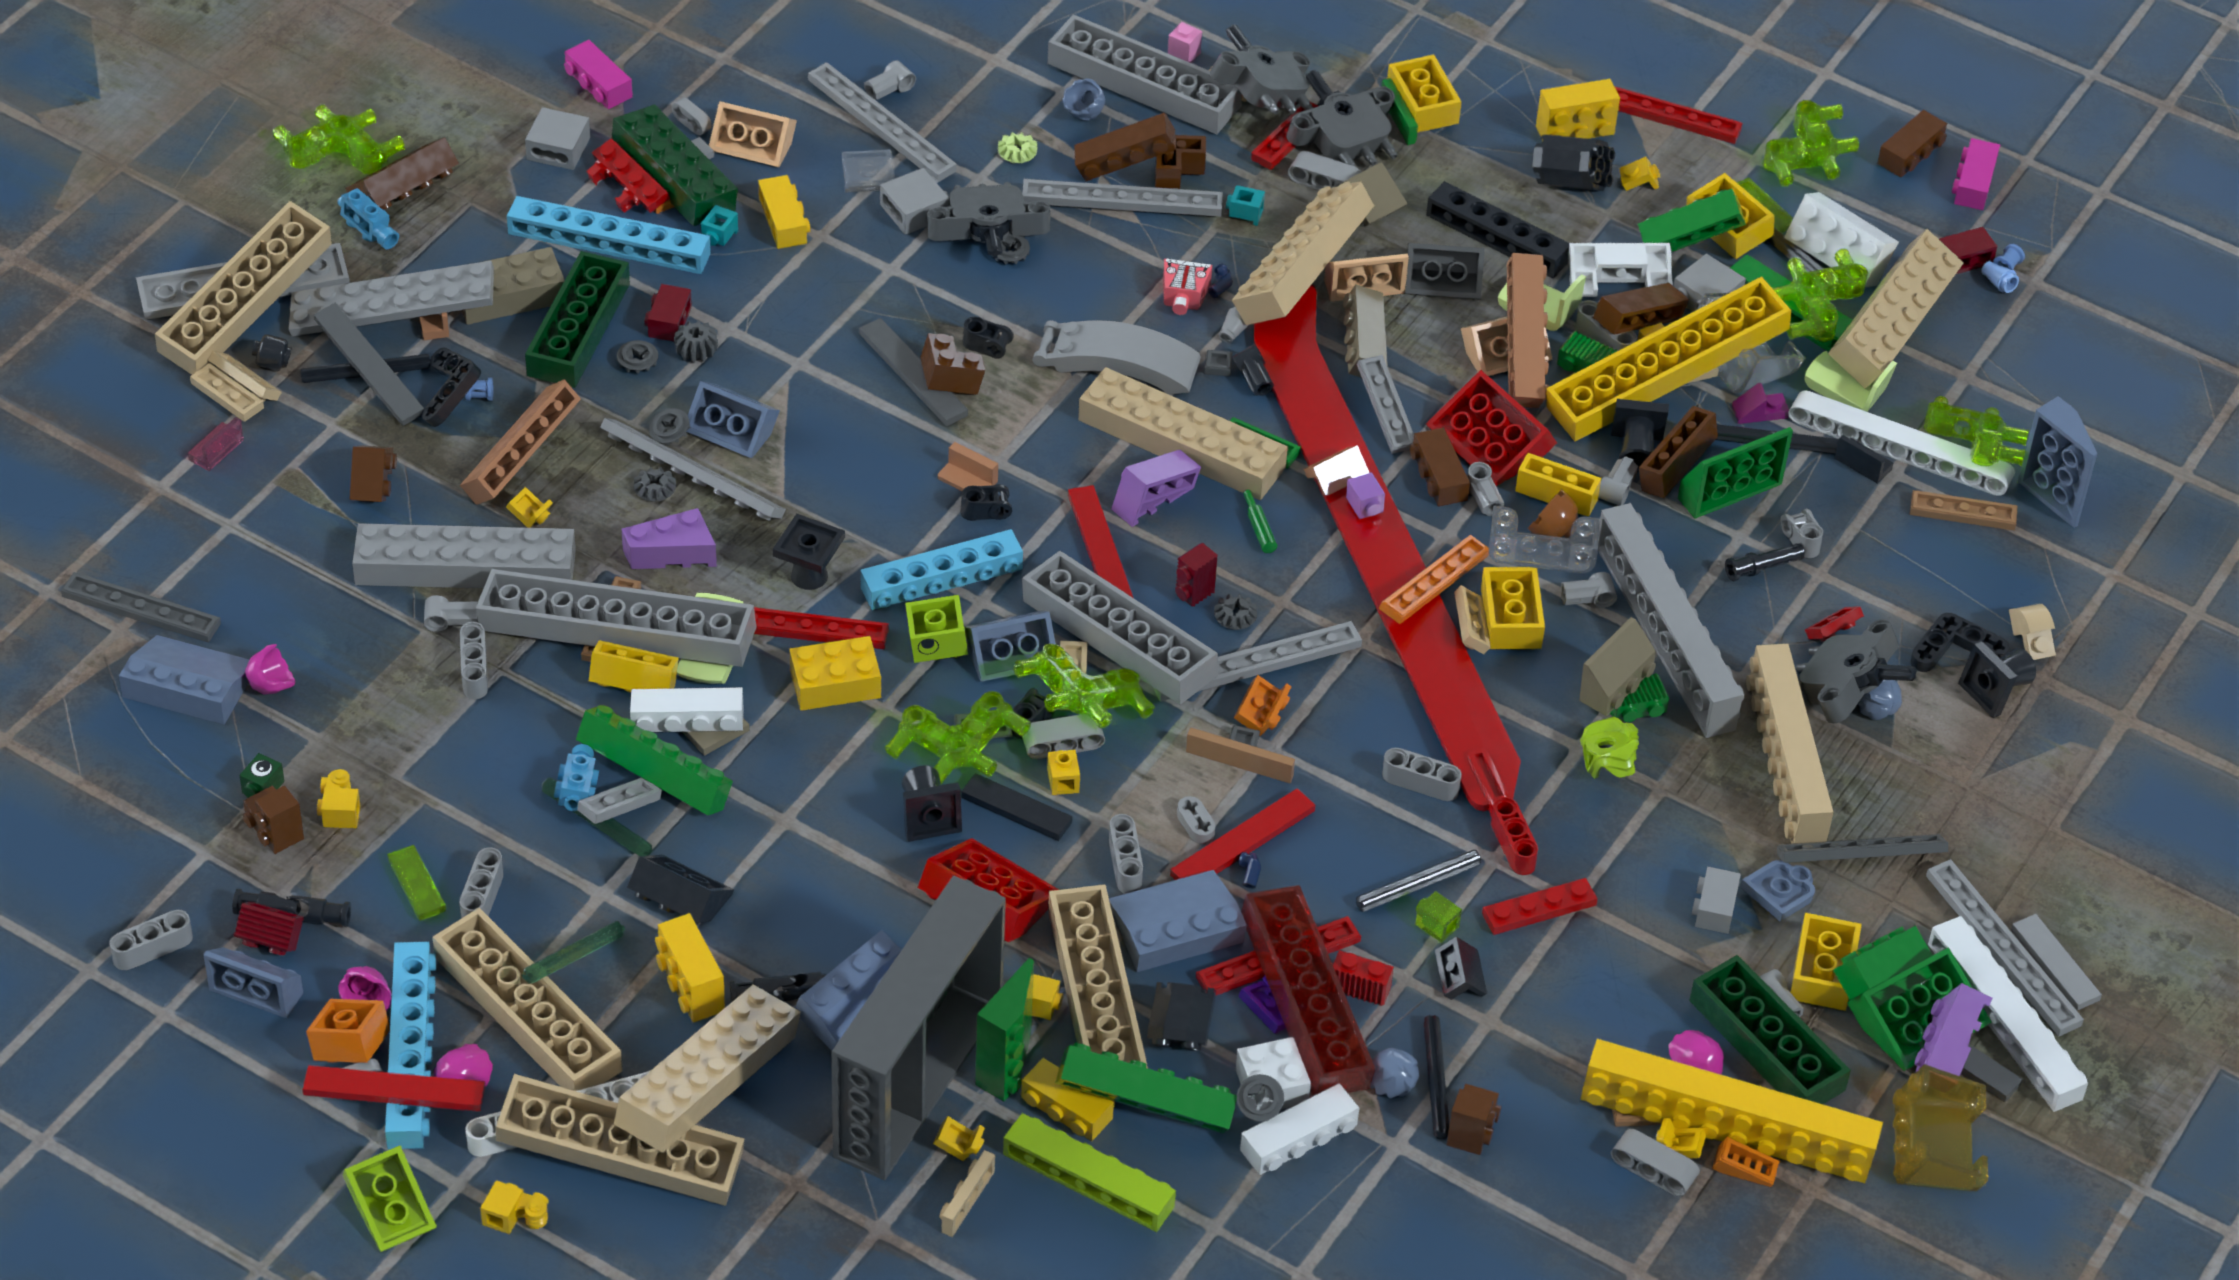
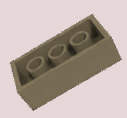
(520, 285)

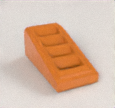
(1740, 1151)

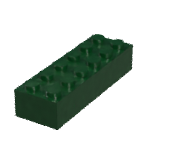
(674, 163)
(577, 319)
(1768, 1033)

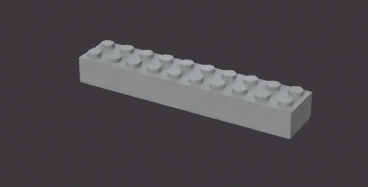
(615, 614)
(1669, 620)

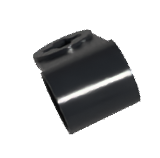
(984, 337)
(983, 502)
(1032, 708)

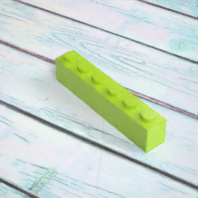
(1089, 1172)

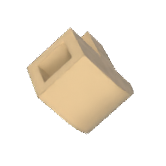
(2035, 626)

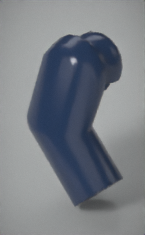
(1223, 281)
(1253, 869)

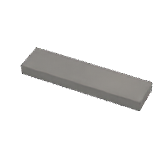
(1386, 403)
(2056, 962)

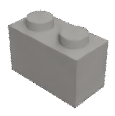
(1717, 899)

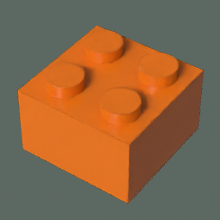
(348, 1030)

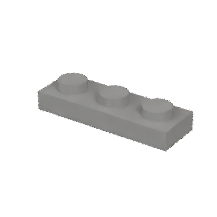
(619, 800)

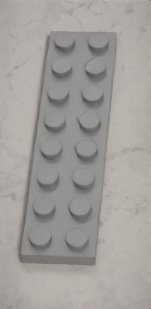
(169, 291)
(396, 296)

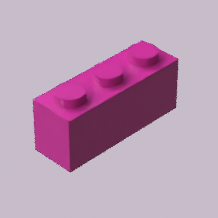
(598, 74)
(1975, 173)

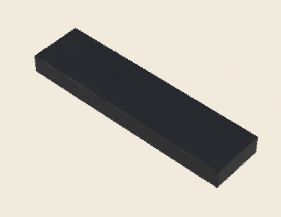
(1016, 807)

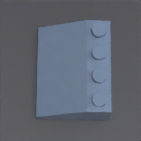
(2059, 460)
(185, 678)
(1178, 920)
(840, 995)

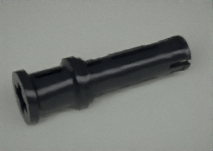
(1754, 563)

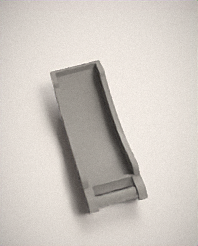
(1121, 348)

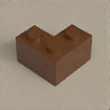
(1186, 159)
(949, 369)
(370, 472)
(275, 818)
(1473, 1119)

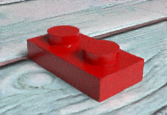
(1842, 619)

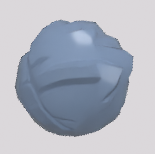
(1084, 99)
(1881, 701)
(1394, 1073)

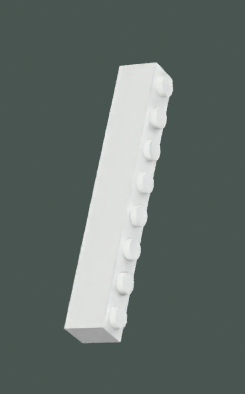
(2012, 1017)

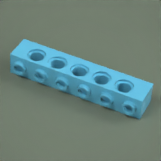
(941, 569)

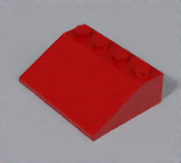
(1491, 428)
(1024, 892)

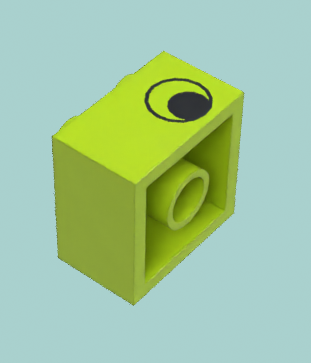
(936, 628)

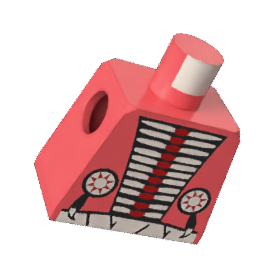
(1185, 284)

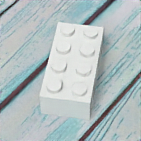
(1826, 227)

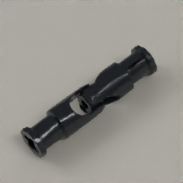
(319, 909)
(788, 982)

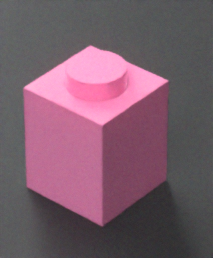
(1185, 42)

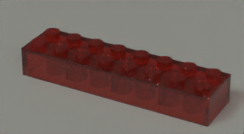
(1307, 989)

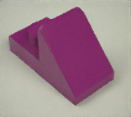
(1758, 407)

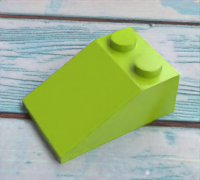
(389, 1198)

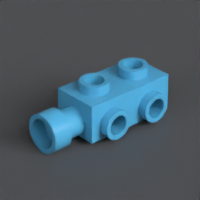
(367, 218)
(576, 777)

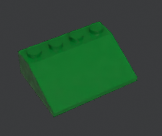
(1736, 474)
(1902, 1006)
(1005, 1035)

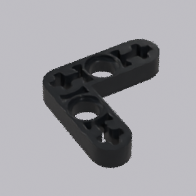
(461, 377)
(1956, 634)

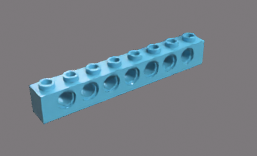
(608, 234)
(410, 1037)

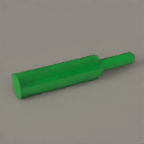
(1260, 524)

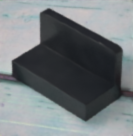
(1862, 459)
(1460, 968)

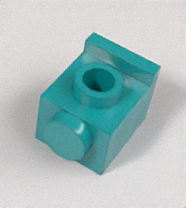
(1246, 204)
(718, 230)

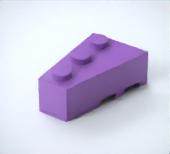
(1152, 483)
(669, 540)
(1951, 1029)

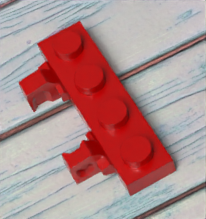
(637, 183)

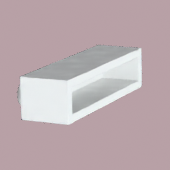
(687, 709)
(1299, 1129)

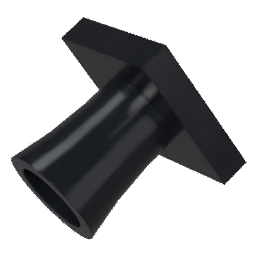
(1639, 425)
(809, 548)
(1992, 678)
(929, 806)

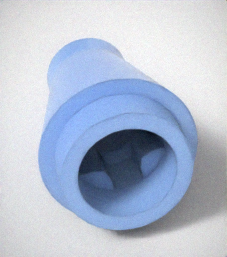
(2002, 278)

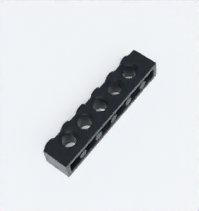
(1495, 227)

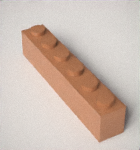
(1526, 329)
(520, 442)

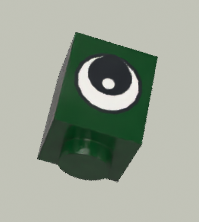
(260, 775)

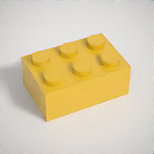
(1426, 92)
(1579, 110)
(1757, 217)
(1513, 607)
(835, 673)
(1819, 951)
(690, 968)

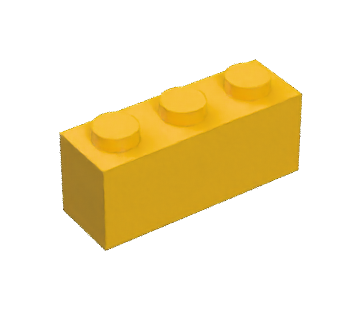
(783, 211)
(1545, 478)
(631, 667)
(1078, 1110)

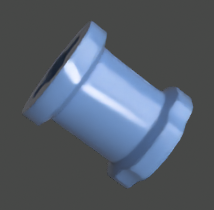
(2011, 257)
(481, 389)

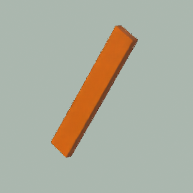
(1434, 579)

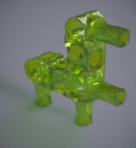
(338, 134)
(1813, 147)
(1814, 291)
(1985, 432)
(1082, 691)
(971, 734)

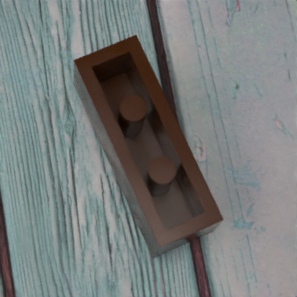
(1912, 143)
(1440, 467)

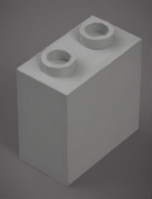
(557, 138)
(910, 199)
(1706, 277)

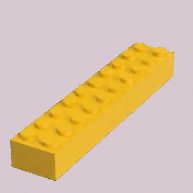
(1669, 357)
(1731, 1108)

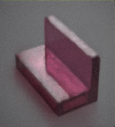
(217, 444)

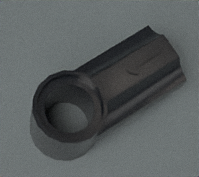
(1252, 366)

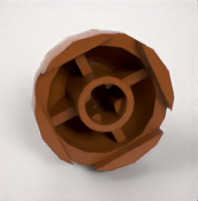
(1556, 517)

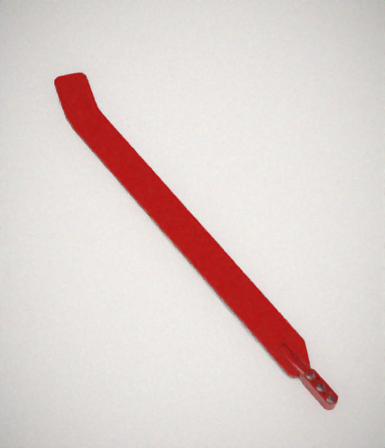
(1387, 561)

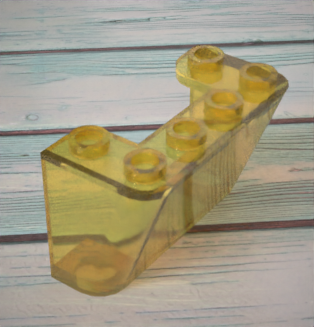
(1936, 1131)

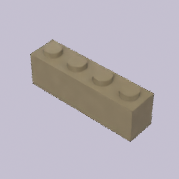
(1364, 326)

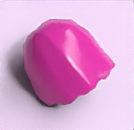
(269, 671)
(365, 984)
(1697, 1051)
(465, 1063)

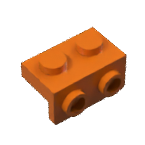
(1262, 704)

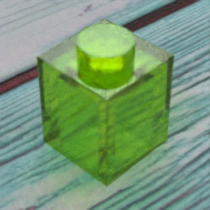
(1438, 916)

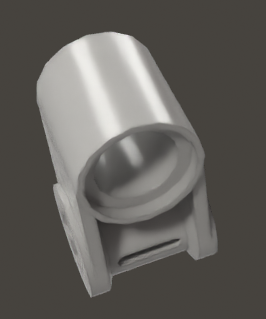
(1805, 530)

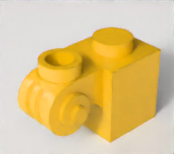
(340, 803)
(509, 1203)

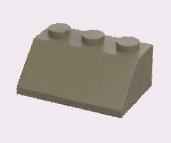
(1617, 668)

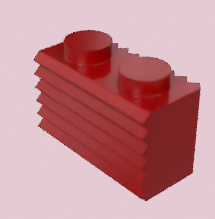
(1363, 977)

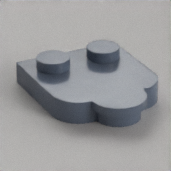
(1780, 888)

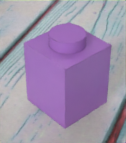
(1365, 495)

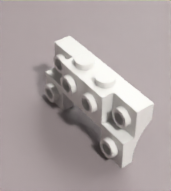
(1619, 263)

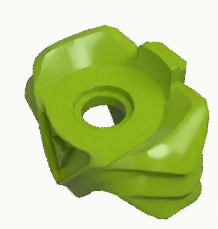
(1616, 759)

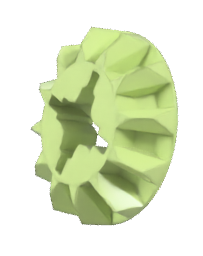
(1012, 153)

